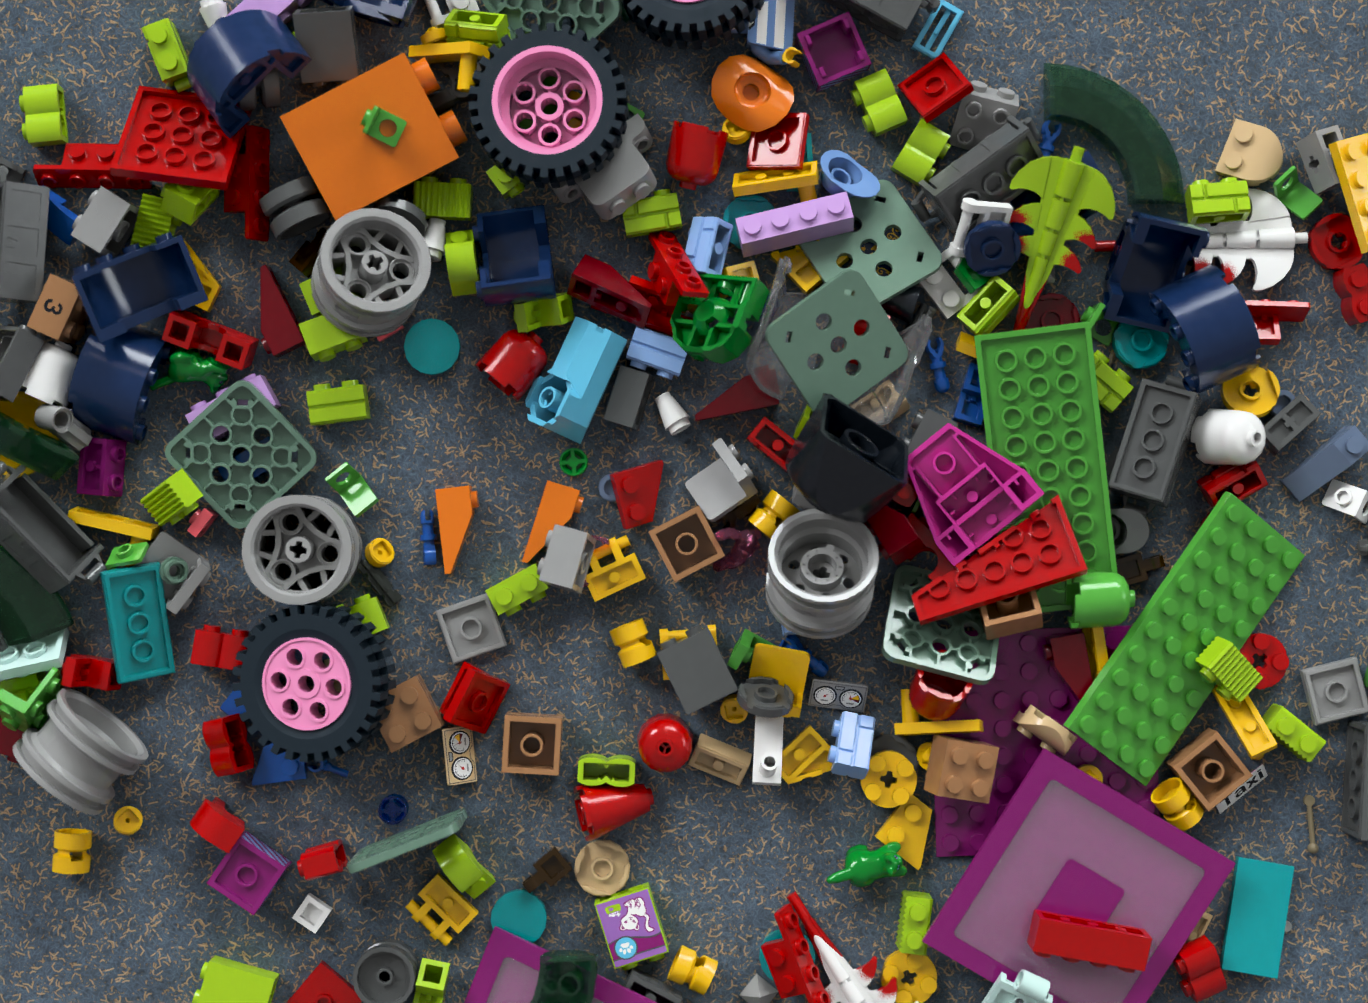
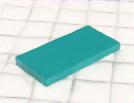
(138, 622)
(1256, 917)

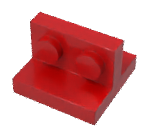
(473, 698)

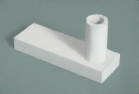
(767, 751)

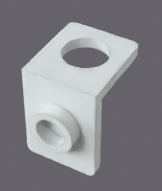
(1347, 499)

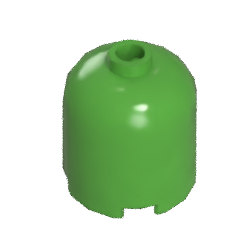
(1098, 600)

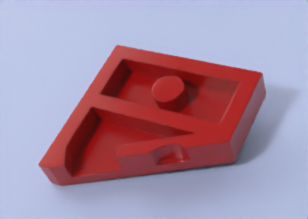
(637, 492)

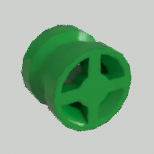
(571, 462)

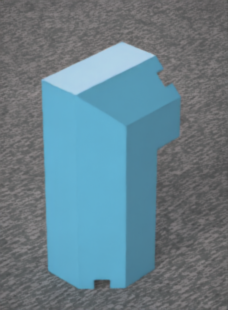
(577, 380)

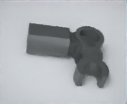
(446, 98)

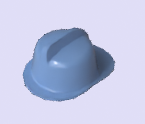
(844, 174)

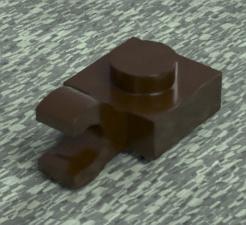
(307, 254)
(744, 509)
(1134, 568)
(549, 868)

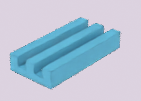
(925, 51)

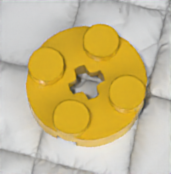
(1261, 402)
(898, 792)
(922, 986)

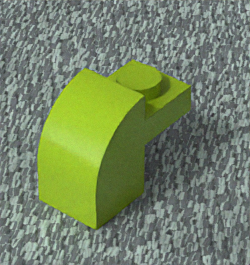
(461, 262)
(543, 313)
(462, 867)
(431, 981)

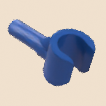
(324, 765)

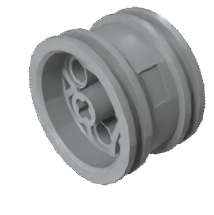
(387, 246)
(287, 549)

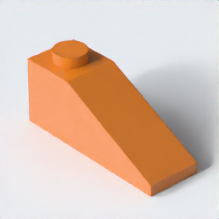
(557, 508)
(455, 516)

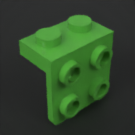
(33, 712)

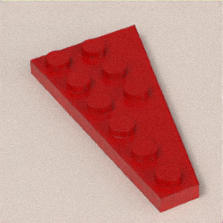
(1015, 562)

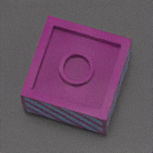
(833, 51)
(249, 872)

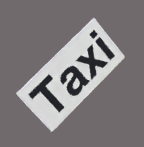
(1258, 775)

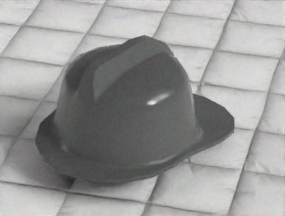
(1129, 530)

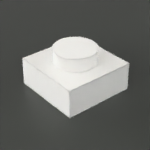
(312, 913)

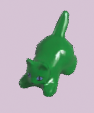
(190, 367)
(866, 866)

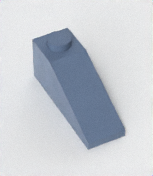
(1326, 462)

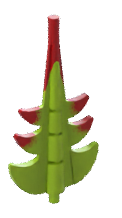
(1064, 190)

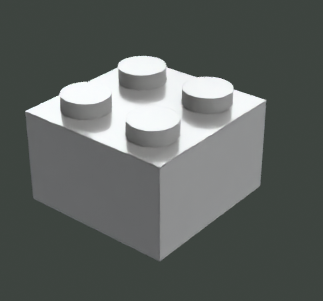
(105, 222)
(566, 558)

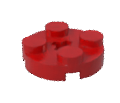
(1320, 242)
(1275, 658)

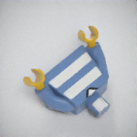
(772, 33)

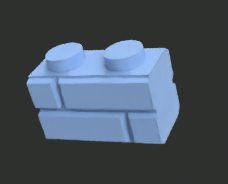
(708, 244)
(657, 352)
(852, 745)

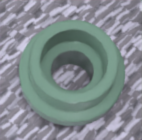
(179, 576)

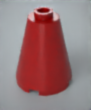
(609, 807)

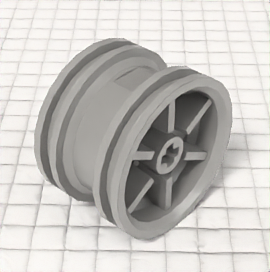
(816, 547)
(80, 752)

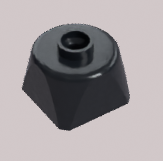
(847, 462)

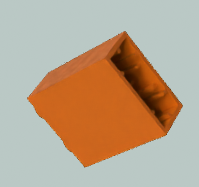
(358, 168)

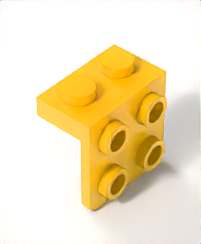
(784, 665)

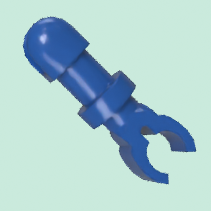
(1048, 138)
(941, 381)
(428, 538)
(817, 666)

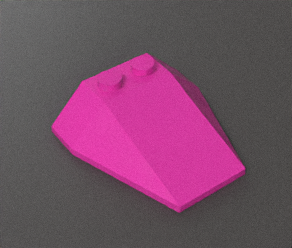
(967, 490)

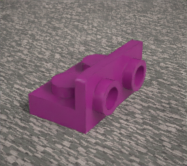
(102, 468)

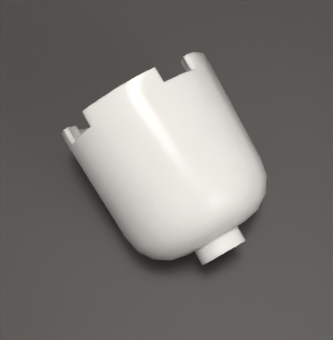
(51, 374)
(1228, 437)

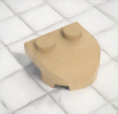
(1250, 154)
(1052, 734)

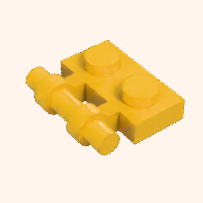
(616, 575)
(447, 903)

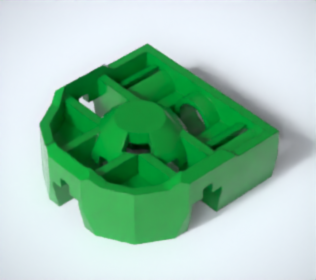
(724, 340)

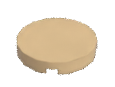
(598, 859)

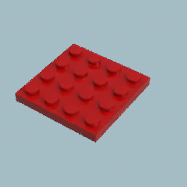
(175, 141)

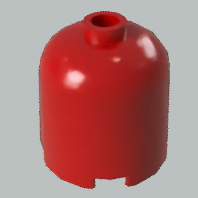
(695, 154)
(514, 362)
(937, 695)
(660, 730)

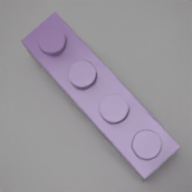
(795, 224)

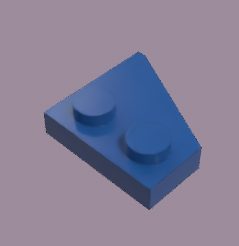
(276, 768)

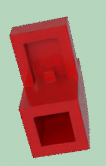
(89, 671)
(217, 824)

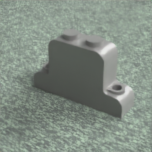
(621, 180)

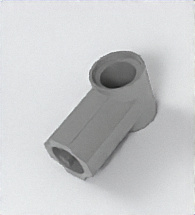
(63, 425)

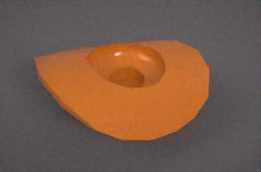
(751, 93)

